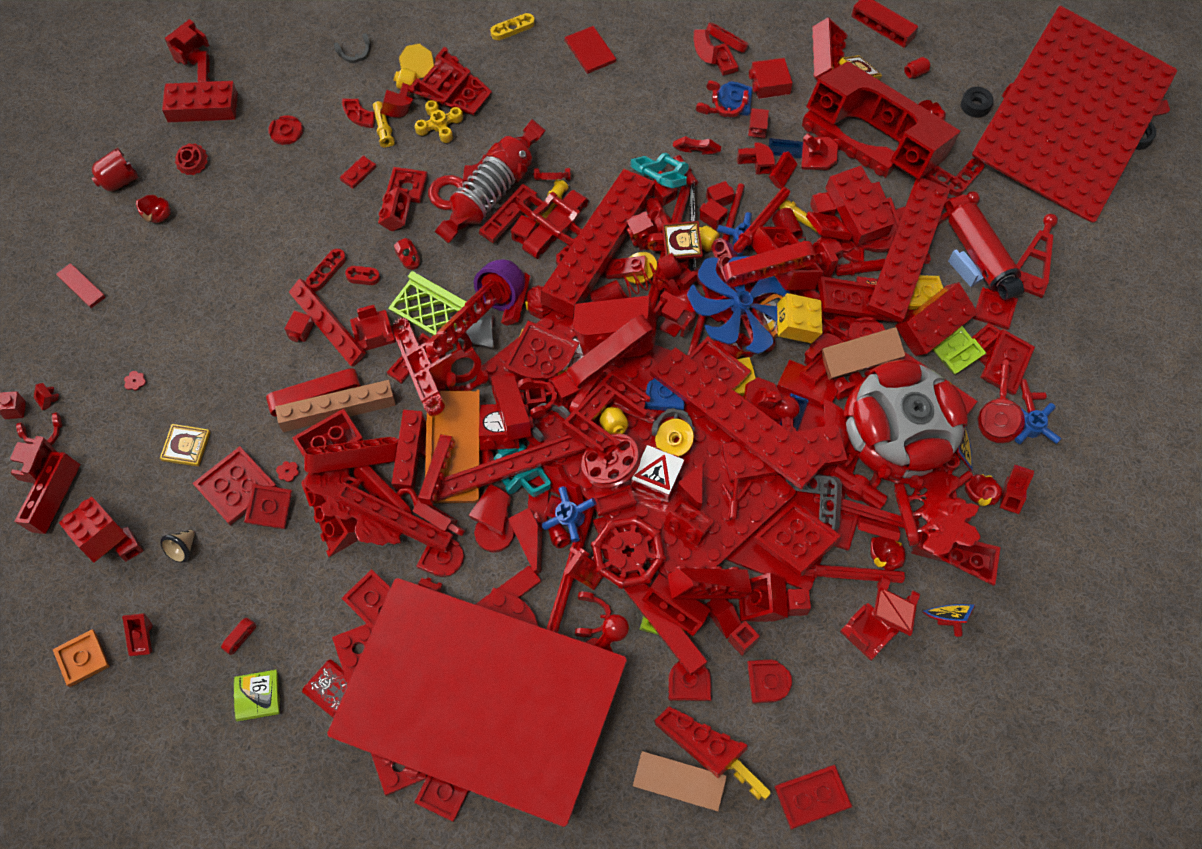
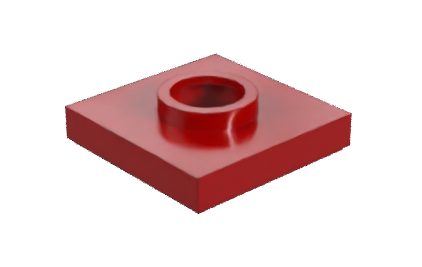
(416, 177)

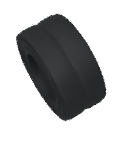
(976, 110)

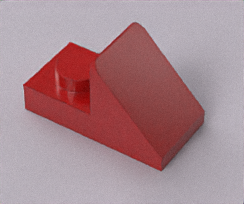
(137, 634)

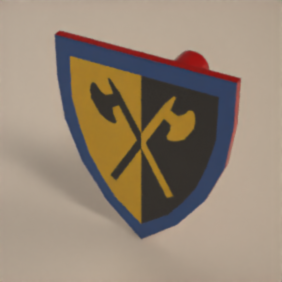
(964, 450)
(951, 615)

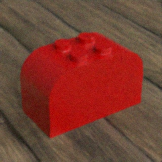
(601, 319)

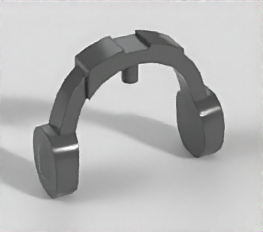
(363, 56)
(562, 411)
(671, 412)

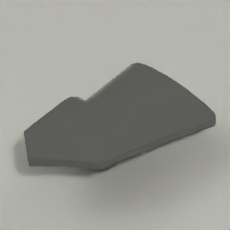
(482, 331)

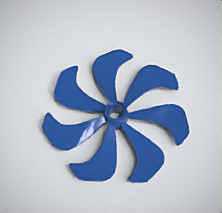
(739, 303)

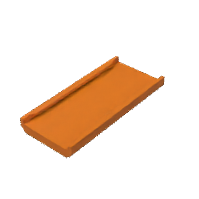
(461, 422)

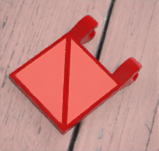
(894, 609)

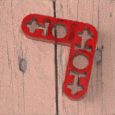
(958, 180)

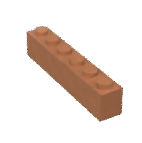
(354, 401)

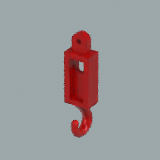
(432, 513)

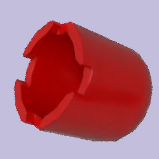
(113, 171)

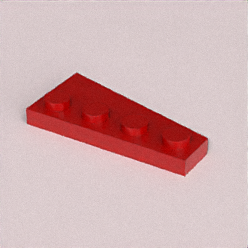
(707, 746)

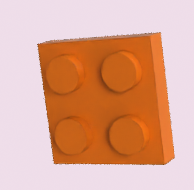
(81, 658)

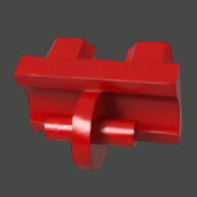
(845, 388)

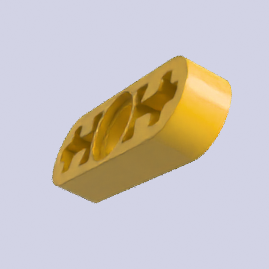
(514, 21)

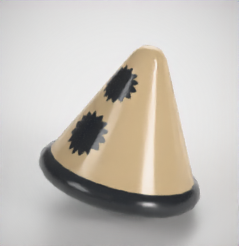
(178, 545)

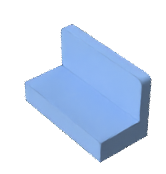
(965, 267)

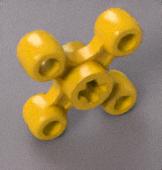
(439, 121)

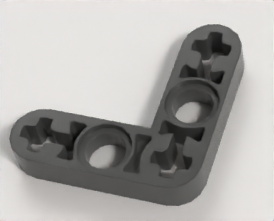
(823, 489)

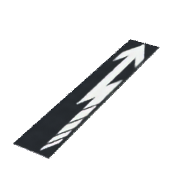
(692, 218)

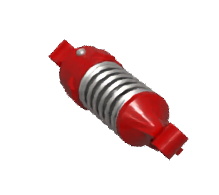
(500, 169)

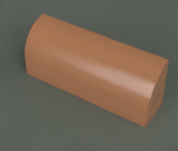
(862, 353)
(679, 781)

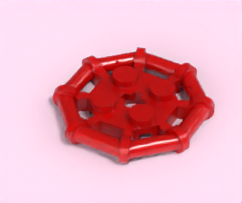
(619, 544)

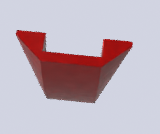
(452, 84)

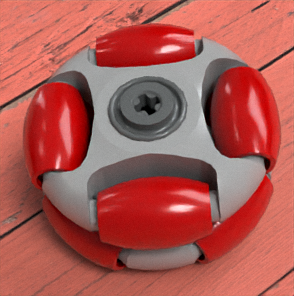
(905, 419)

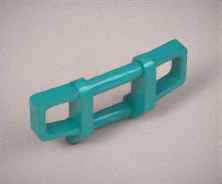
(649, 167)
(523, 478)

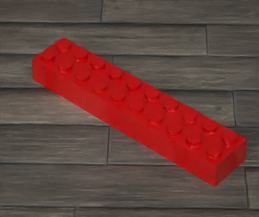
(596, 243)

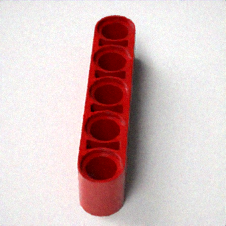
(541, 237)
(769, 263)
(610, 350)
(317, 387)
(350, 454)

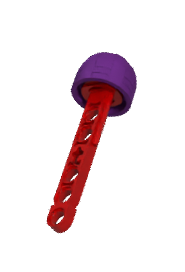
(493, 284)

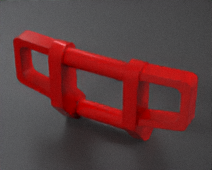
(543, 206)

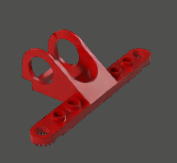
(430, 370)

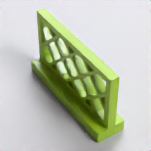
(428, 289)

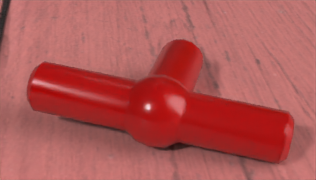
(1029, 396)

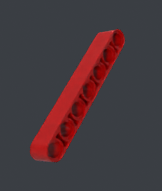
(723, 258)

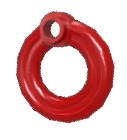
(433, 191)

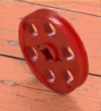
(616, 465)

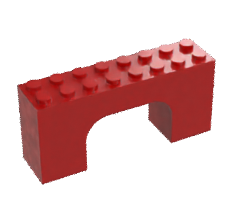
(853, 92)

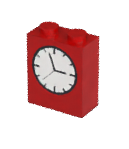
(492, 431)

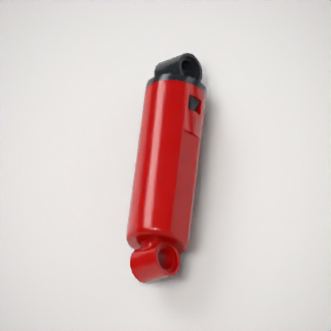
(984, 247)

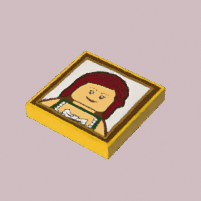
(862, 64)
(185, 445)

